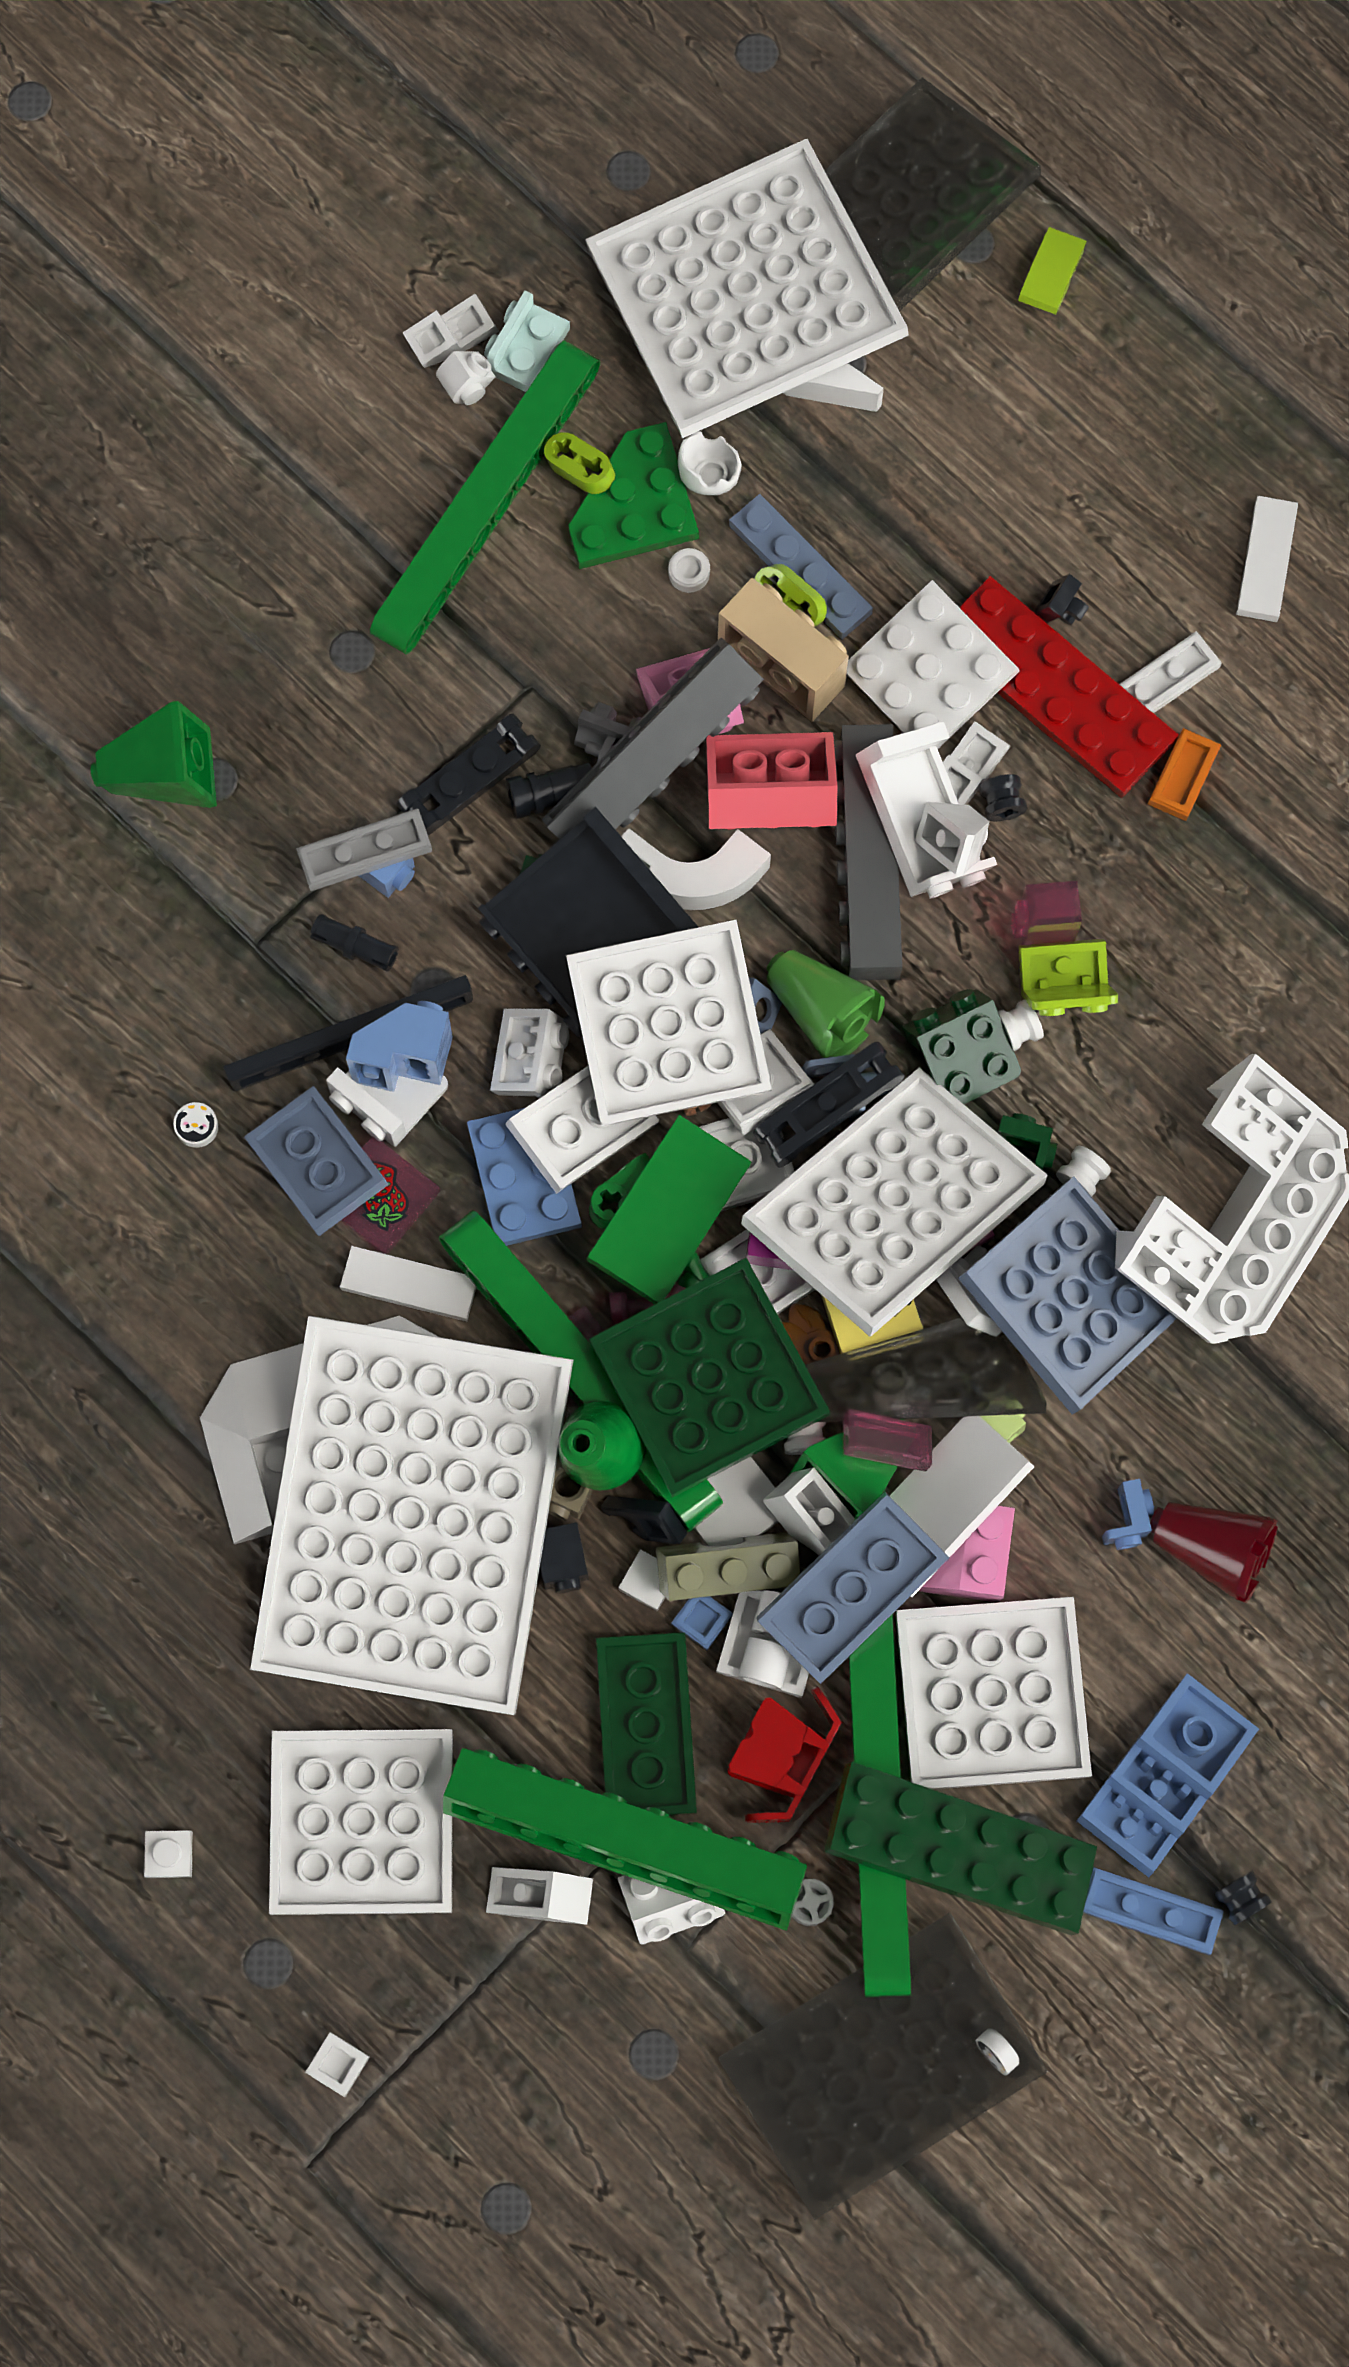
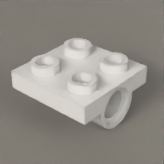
(755, 1654)

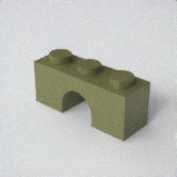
(706, 1571)

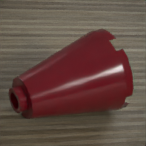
(1217, 1544)

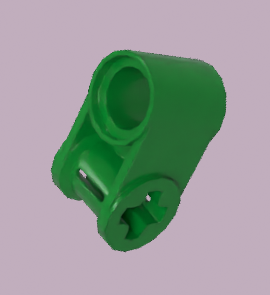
(615, 1190)

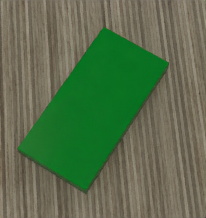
(669, 1210)

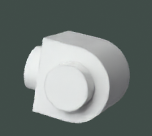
(465, 376)

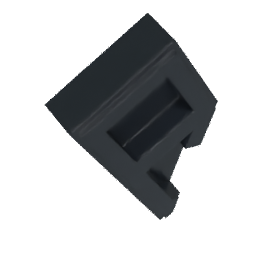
(651, 1518)

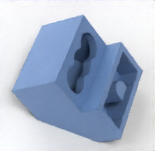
(403, 1043)

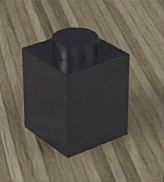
(563, 1559)

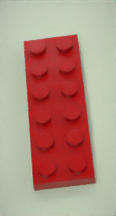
(1070, 693)

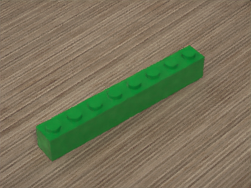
(624, 1837)

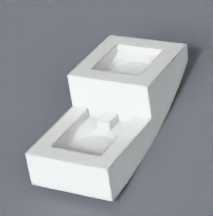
(455, 330)
(973, 761)

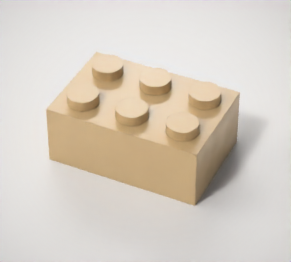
(784, 648)

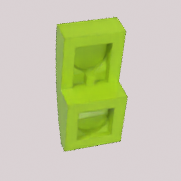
(1052, 270)

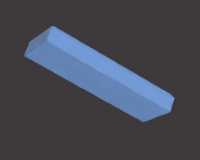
(1152, 1911)

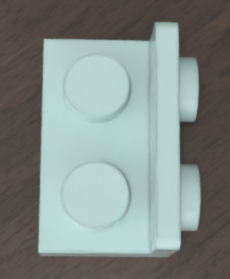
(524, 342)

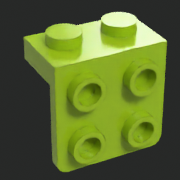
(1066, 977)

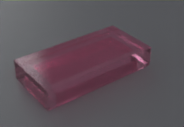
(887, 1440)

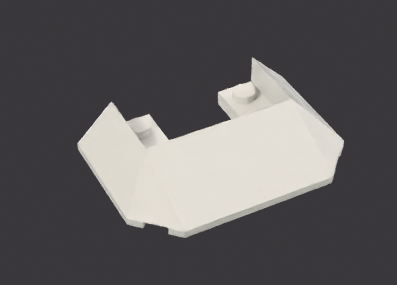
(1271, 1226)
(250, 1430)

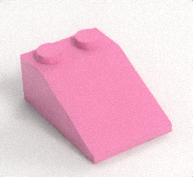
(979, 1564)

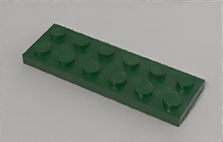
(961, 1848)

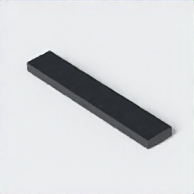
(335, 1037)

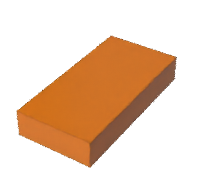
(1184, 774)

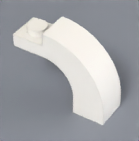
(709, 881)

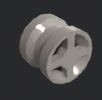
(814, 1895)

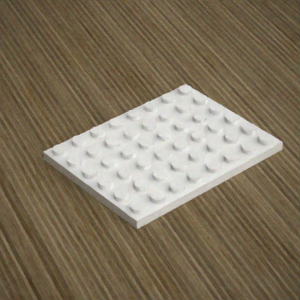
(411, 1515)

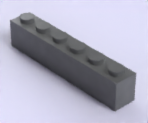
(660, 741)
(868, 867)

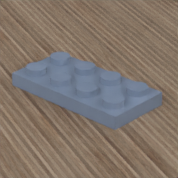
(852, 1587)

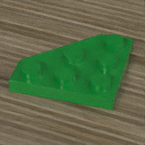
(641, 509)

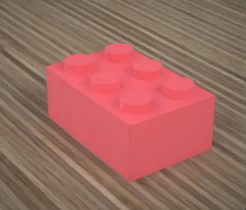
(771, 780)

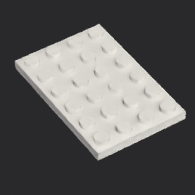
(894, 1201)

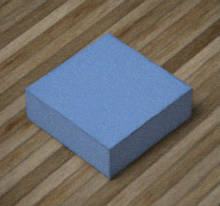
(702, 1620)

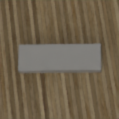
(364, 849)

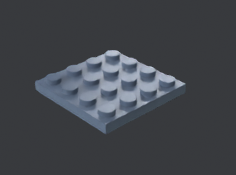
(1063, 1299)

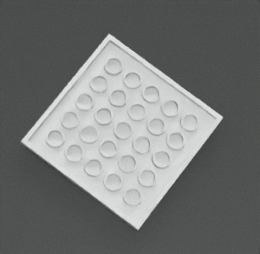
(746, 288)

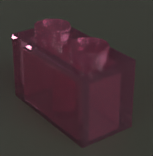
(1047, 913)

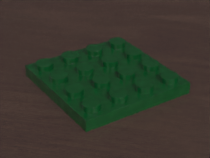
(709, 1377)

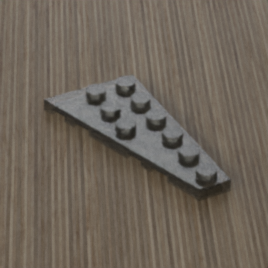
(930, 1375)

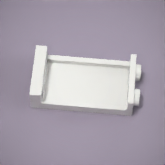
(901, 778)

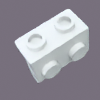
(661, 1912)

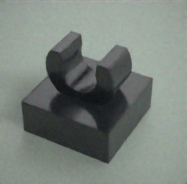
(1061, 603)

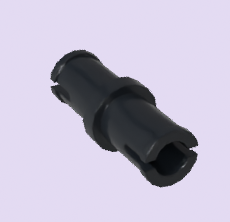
(354, 942)

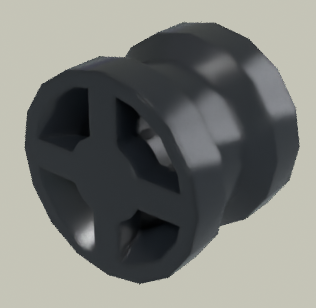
(1003, 797)
(1243, 1898)

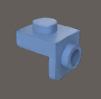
(1136, 1509)

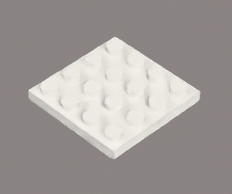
(669, 1023)
(993, 1693)
(360, 1822)

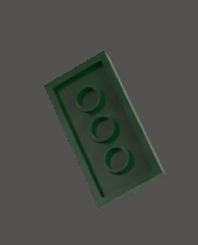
(647, 1721)

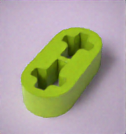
(584, 456)
(794, 591)

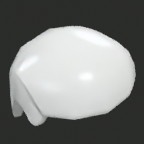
(708, 464)

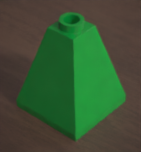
(160, 760)
(851, 1478)

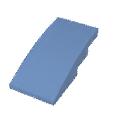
(1167, 1775)

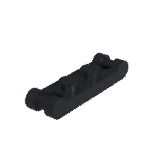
(471, 774)
(828, 1103)

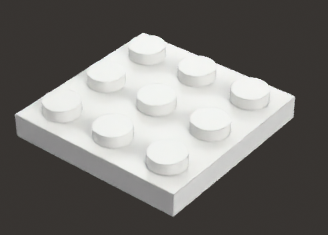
(930, 665)

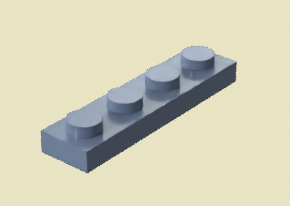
(780, 543)

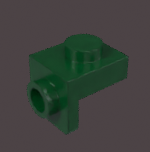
(1025, 1134)

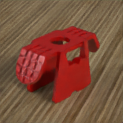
(782, 1754)

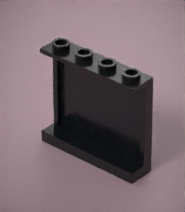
(579, 899)

